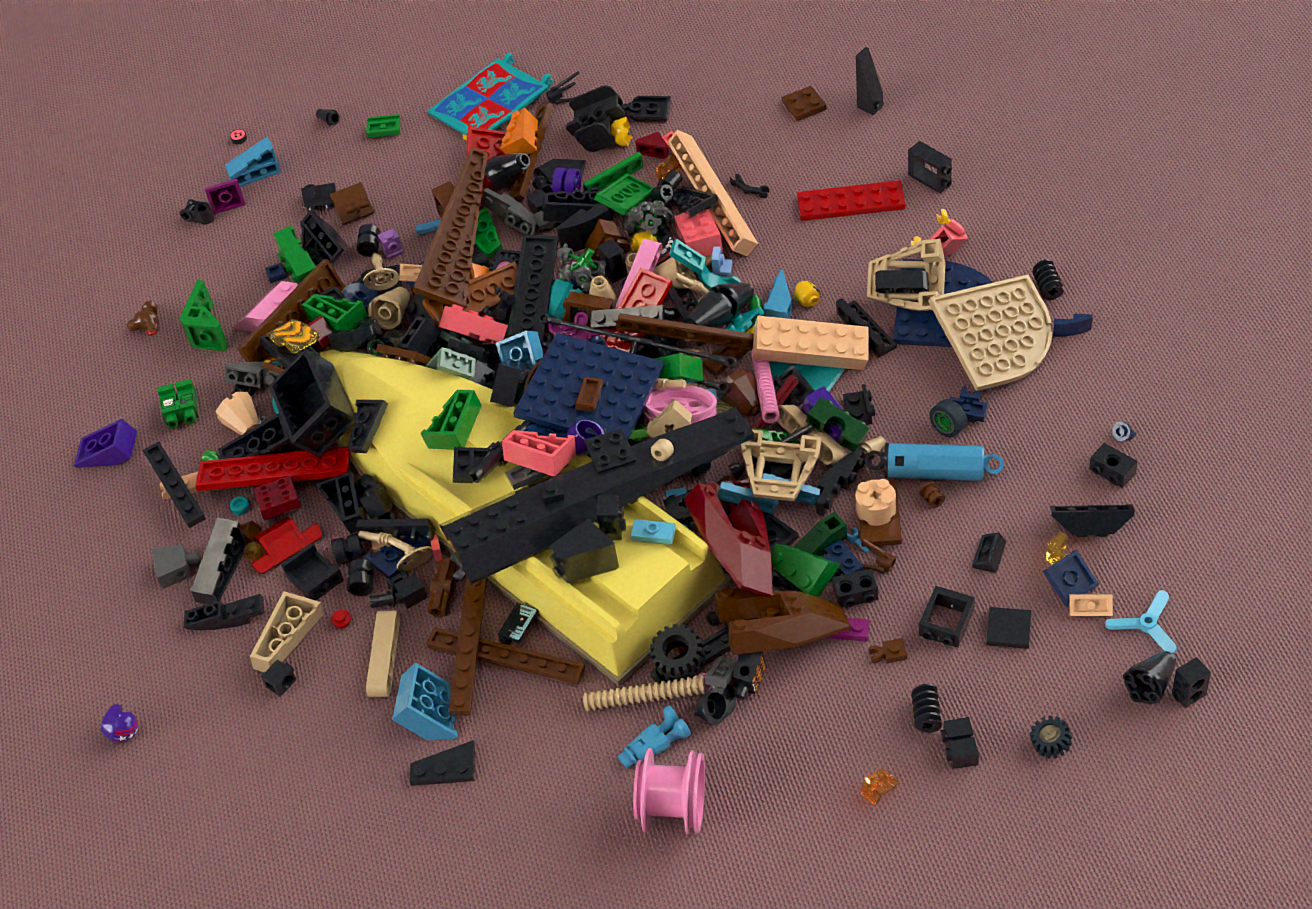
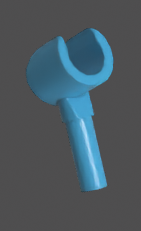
(852, 539)

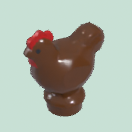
(145, 319)

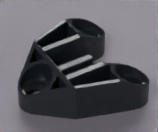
(353, 338)

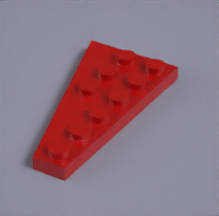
(487, 141)

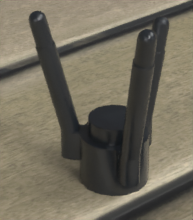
(556, 92)

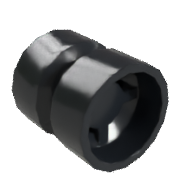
(368, 240)
(347, 548)
(360, 577)

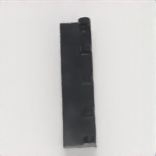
(399, 527)

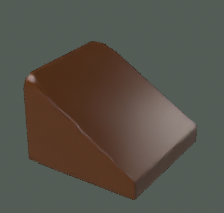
(250, 530)

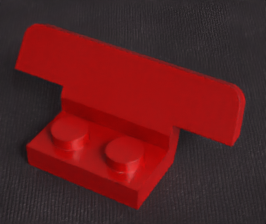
(282, 542)

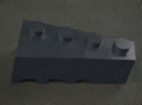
(509, 382)

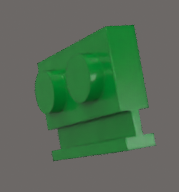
(383, 126)

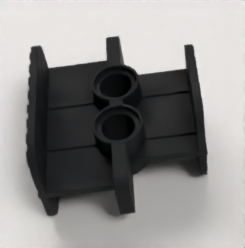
(593, 116)

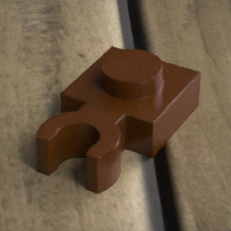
(891, 650)

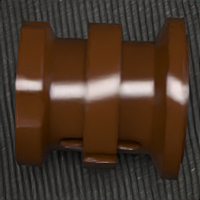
(932, 494)

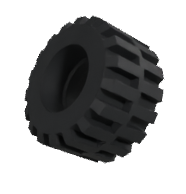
(673, 638)

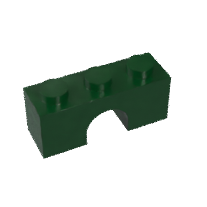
(826, 413)

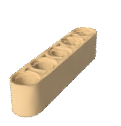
(794, 419)
(383, 654)

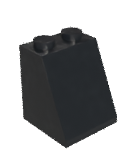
(583, 553)

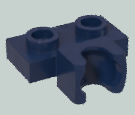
(971, 405)
(841, 553)

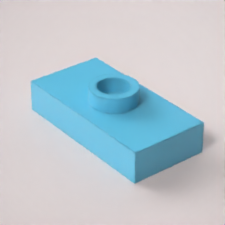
(653, 531)

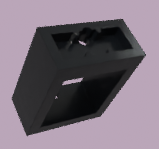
(921, 154)
(951, 600)

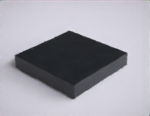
(1009, 627)

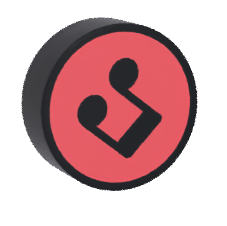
(238, 136)

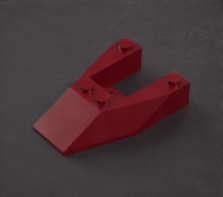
(740, 550)

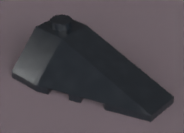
(868, 83)
(258, 440)

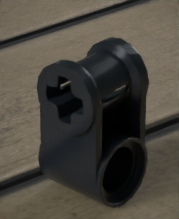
(197, 212)

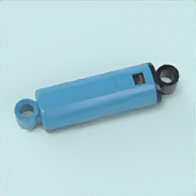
(934, 461)

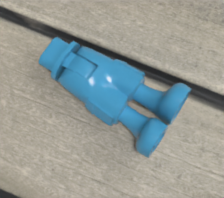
(655, 738)

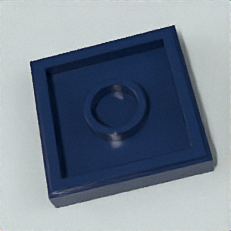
(1070, 576)

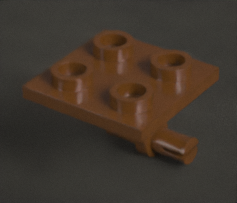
(352, 203)

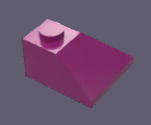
(225, 196)

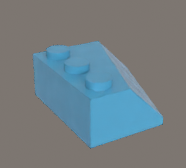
(424, 704)

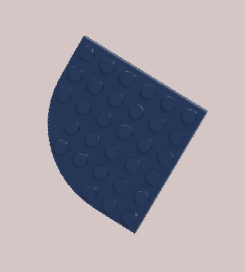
(923, 326)

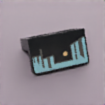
(517, 623)

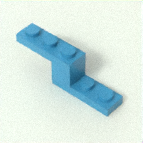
(734, 494)

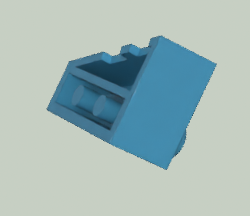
(254, 164)

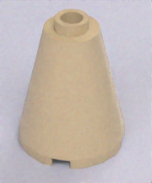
(390, 307)

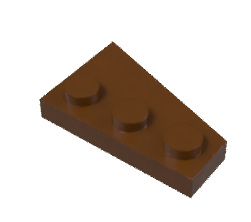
(402, 354)

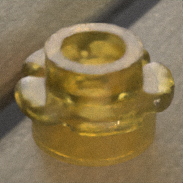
(253, 550)

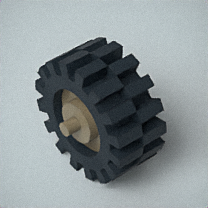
(1051, 737)

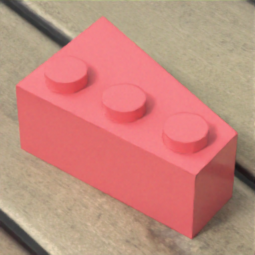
(472, 325)
(539, 453)

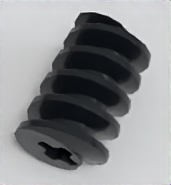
(1048, 279)
(926, 708)

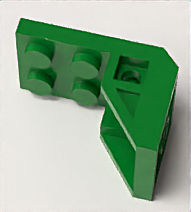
(199, 324)

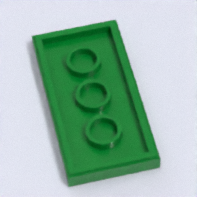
(624, 194)

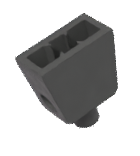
(173, 564)

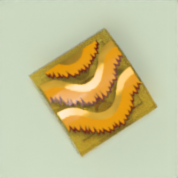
(294, 335)

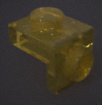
(1055, 548)

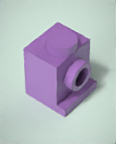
(390, 244)

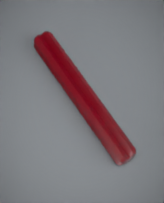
(781, 396)

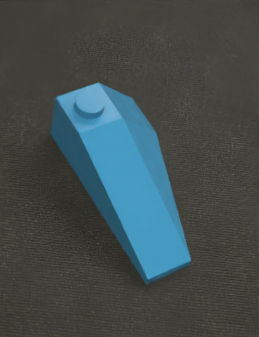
(521, 347)

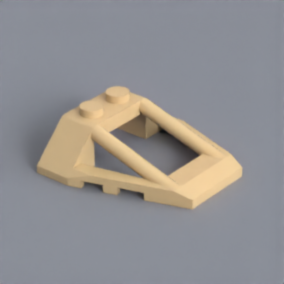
(933, 263)
(779, 452)

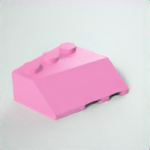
(265, 306)

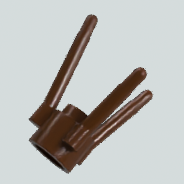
(884, 560)

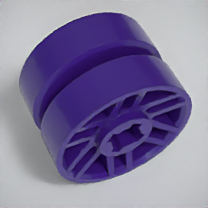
(566, 180)

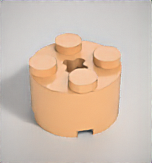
(875, 502)

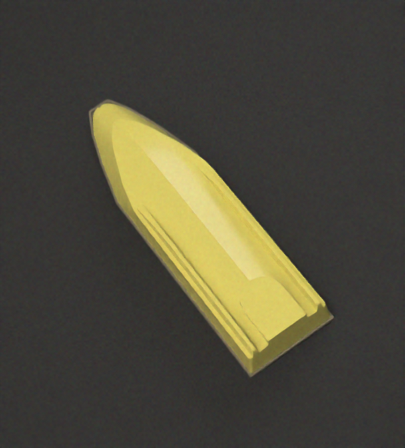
(599, 617)

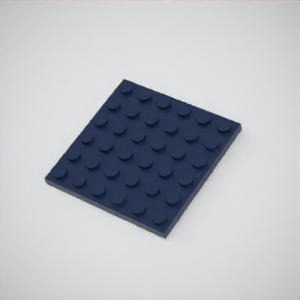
(558, 379)

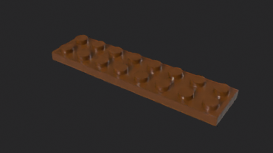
(316, 282)

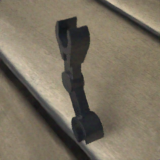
(739, 183)

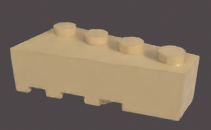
(285, 629)

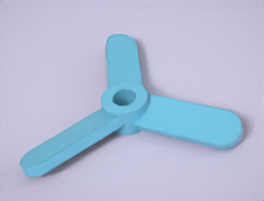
(1151, 617)

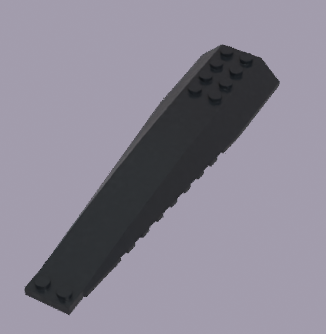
(524, 526)

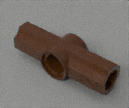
(442, 588)

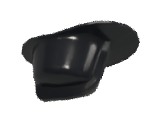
(716, 705)

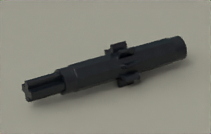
(494, 457)

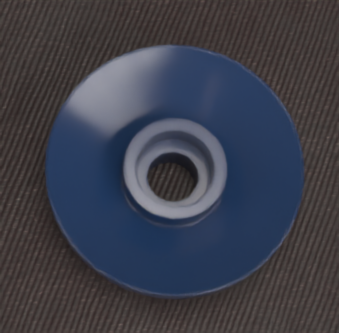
(359, 292)
(545, 431)

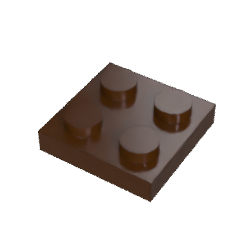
(803, 103)

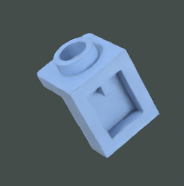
(719, 264)

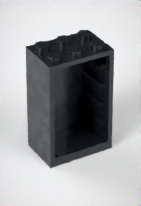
(312, 403)

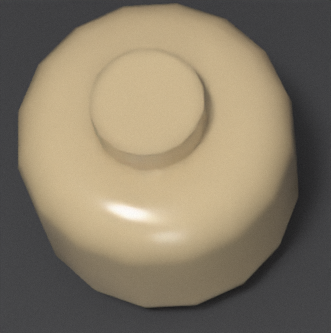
(662, 449)

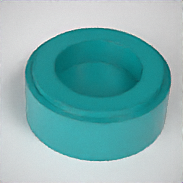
(239, 506)

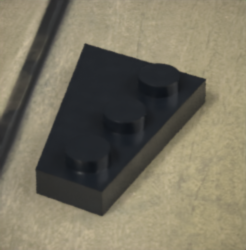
(445, 767)

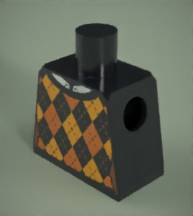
(748, 673)

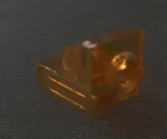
(877, 784)

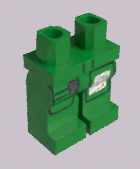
(178, 406)

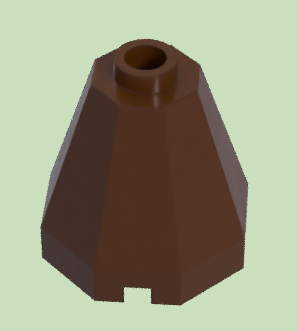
(742, 393)

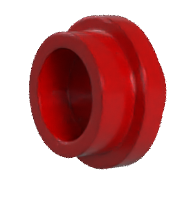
(341, 619)

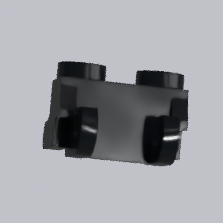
(499, 313)

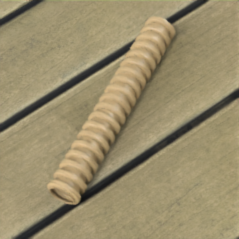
(644, 693)

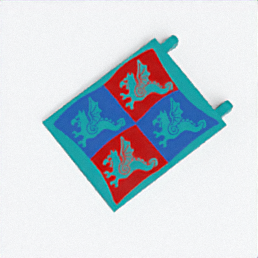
(490, 97)

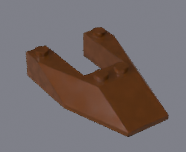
(784, 621)

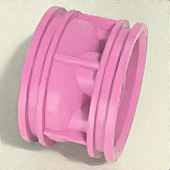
(696, 400)

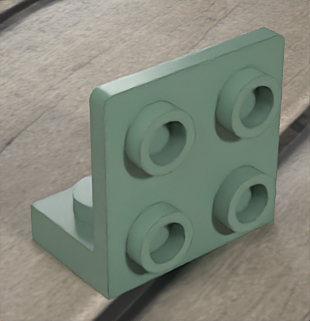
(453, 363)

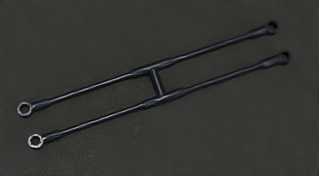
(636, 341)

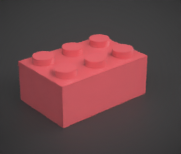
(698, 232)

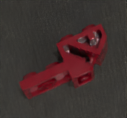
(277, 498)

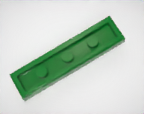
(615, 172)

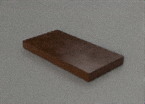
(883, 534)

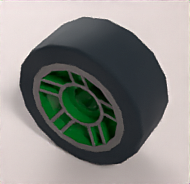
(948, 418)

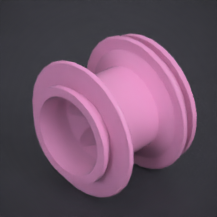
(670, 791)

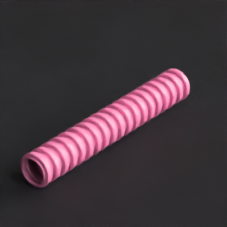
(766, 390)

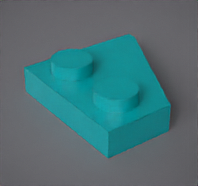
(743, 321)

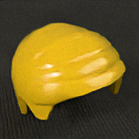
(619, 130)

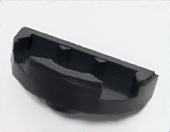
(365, 482)

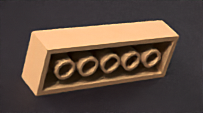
(810, 343)

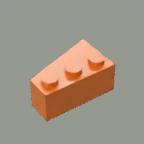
(520, 133)

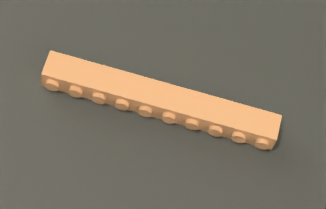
(704, 179)

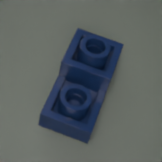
(1068, 327)

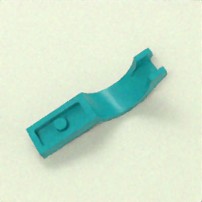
(696, 262)

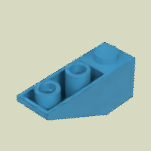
(778, 299)

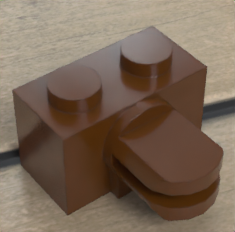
(602, 233)

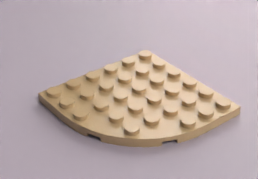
(996, 329)

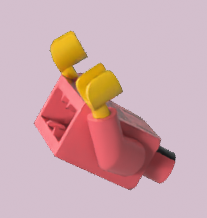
(951, 235)

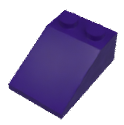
(107, 445)

